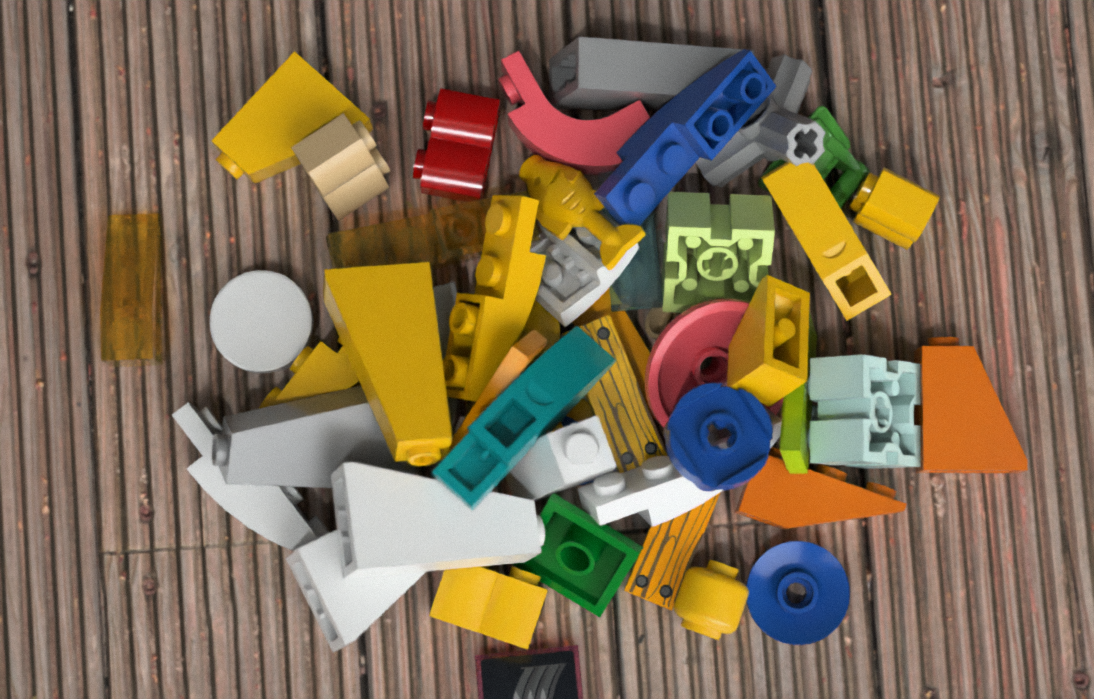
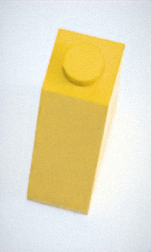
(279, 116)

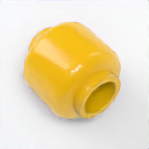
(711, 600)

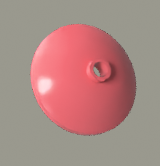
(683, 346)

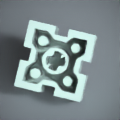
(864, 412)

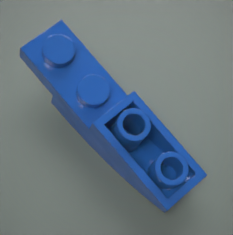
(685, 129)

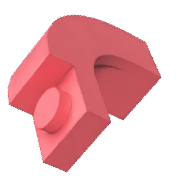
(546, 132)

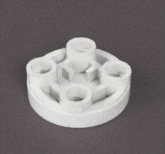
(261, 321)

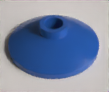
(824, 599)

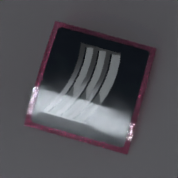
(530, 674)

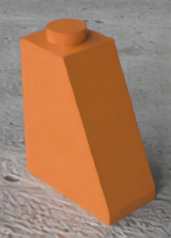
(961, 414)

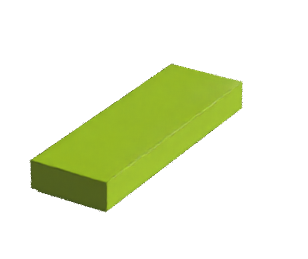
(797, 418)

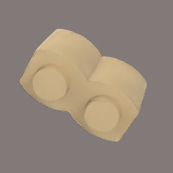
(343, 165)

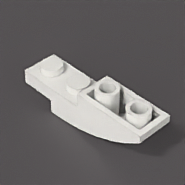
(654, 488)
(264, 509)

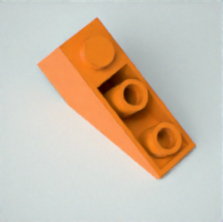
(811, 498)

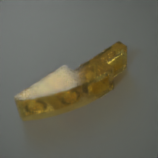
(440, 237)

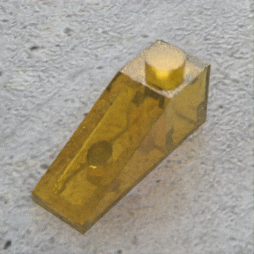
(132, 292)

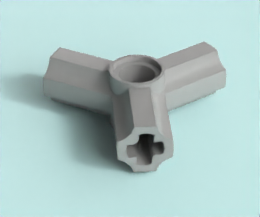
(773, 129)

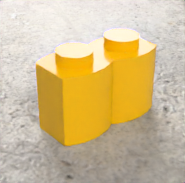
(893, 207)
(491, 602)

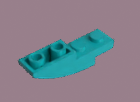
(522, 415)

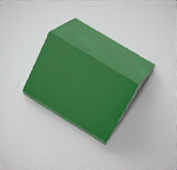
(581, 556)

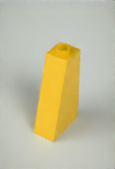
(395, 350)

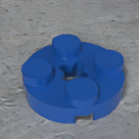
(709, 465)

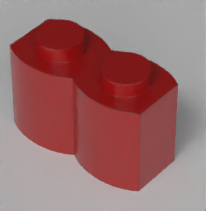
(458, 146)

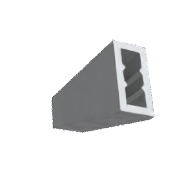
(620, 72)
(302, 441)

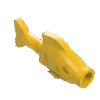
(570, 202)

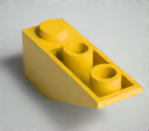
(826, 237)

